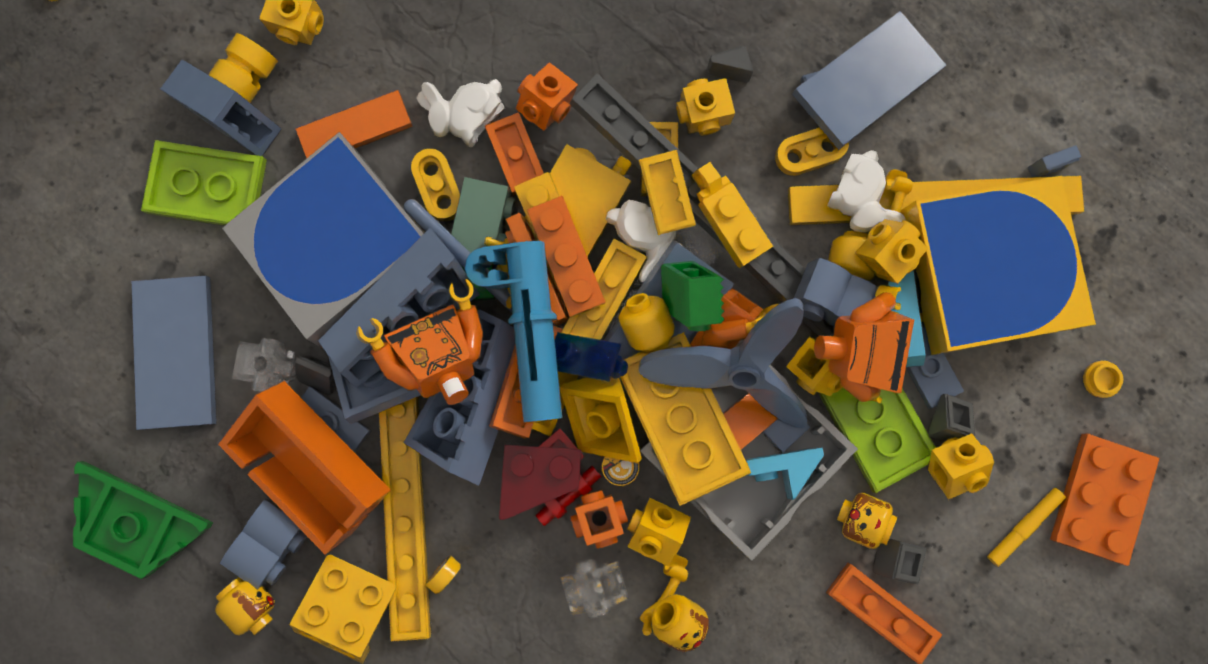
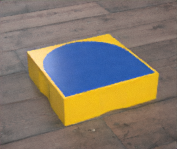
(999, 265)

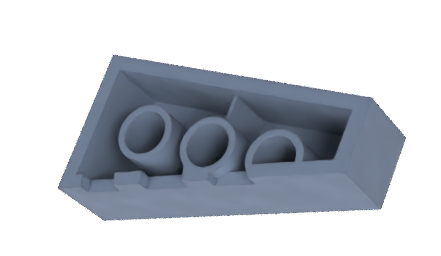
(404, 294)
(460, 434)

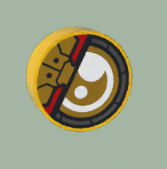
(619, 471)
(443, 575)

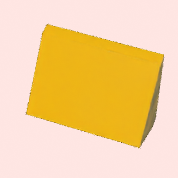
(601, 418)

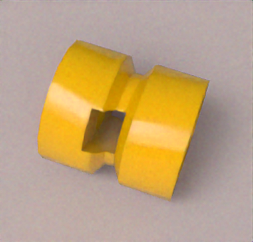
(244, 66)

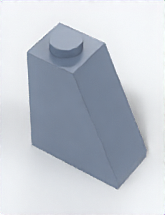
(221, 107)

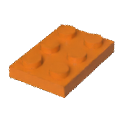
(1105, 499)

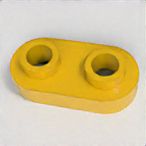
(810, 152)
(437, 186)

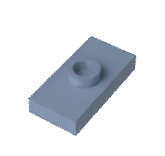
(934, 377)
(333, 416)

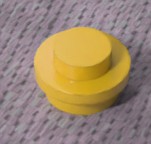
(1103, 379)

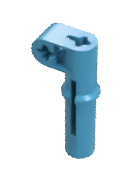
(530, 317)

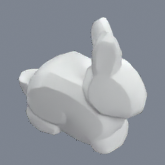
(466, 112)
(861, 191)
(637, 230)

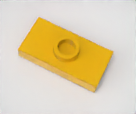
(667, 192)

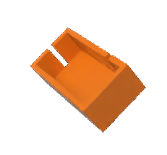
(312, 470)

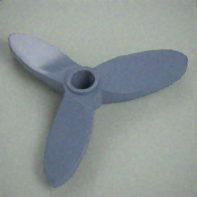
(741, 366)

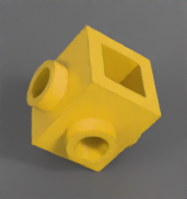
(293, 20)
(705, 106)
(892, 249)
(812, 372)
(961, 466)
(658, 531)

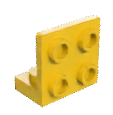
(343, 608)

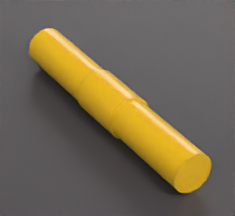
(1026, 527)

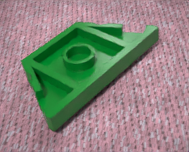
(129, 523)

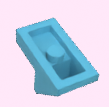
(795, 468)

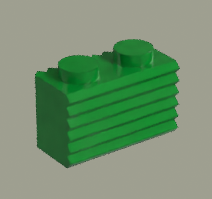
(692, 294)

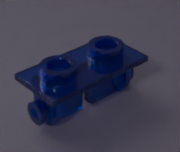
(589, 357)

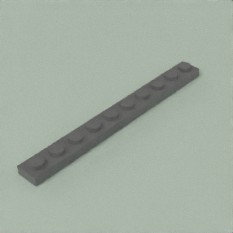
(640, 139)

